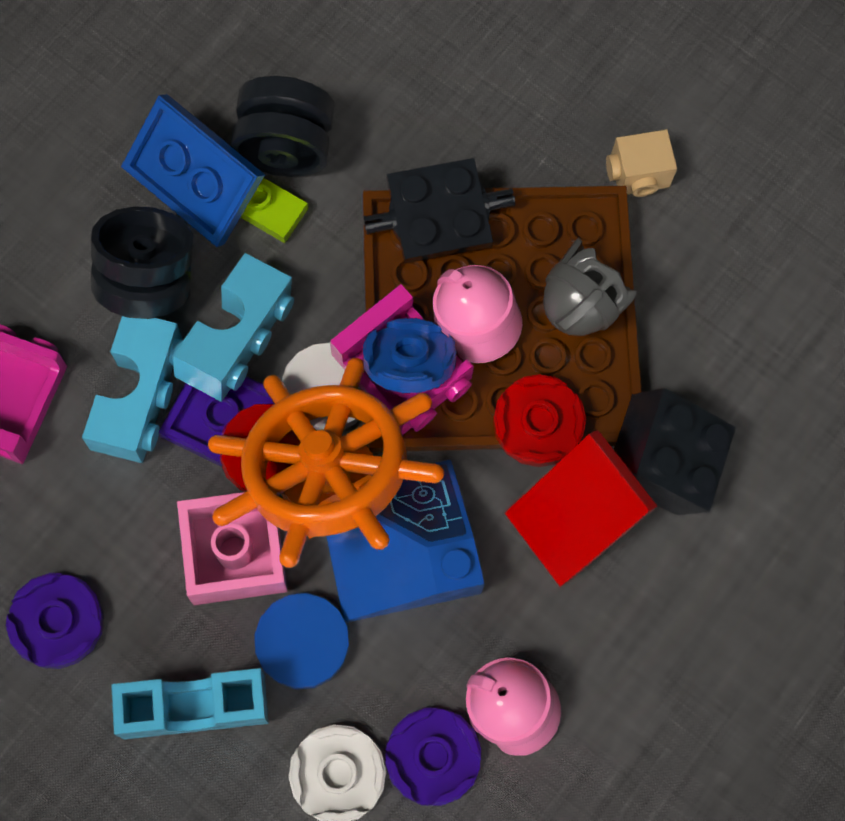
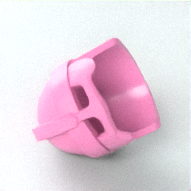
(477, 312)
(523, 717)

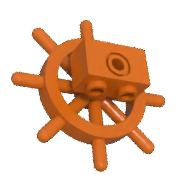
(333, 476)

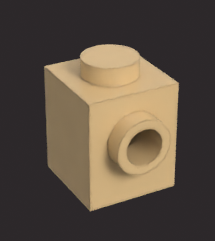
(642, 162)

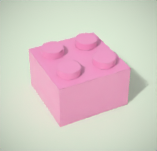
(228, 559)

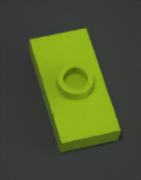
(274, 210)

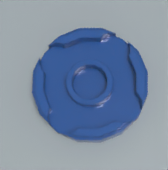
(409, 356)
(301, 641)

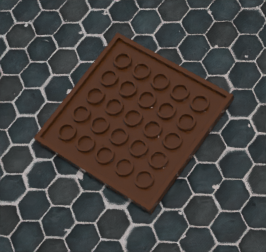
(524, 250)

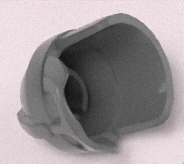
(584, 293)

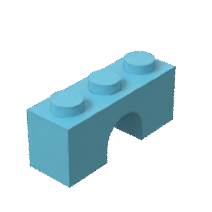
(219, 358)
(127, 424)
(190, 706)

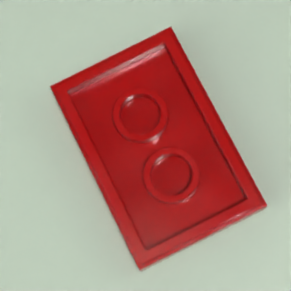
(580, 508)

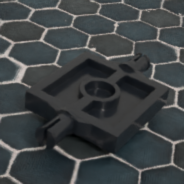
(439, 210)

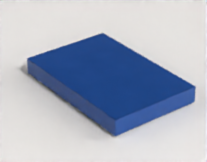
(192, 170)

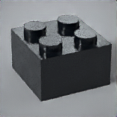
(674, 450)

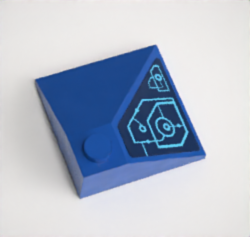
(427, 555)

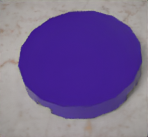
(54, 620)
(433, 757)

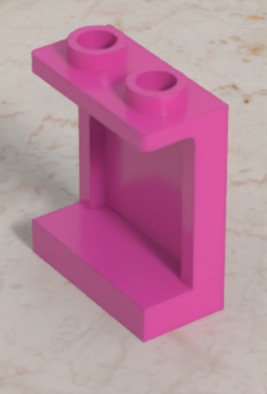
(350, 343)
(27, 386)

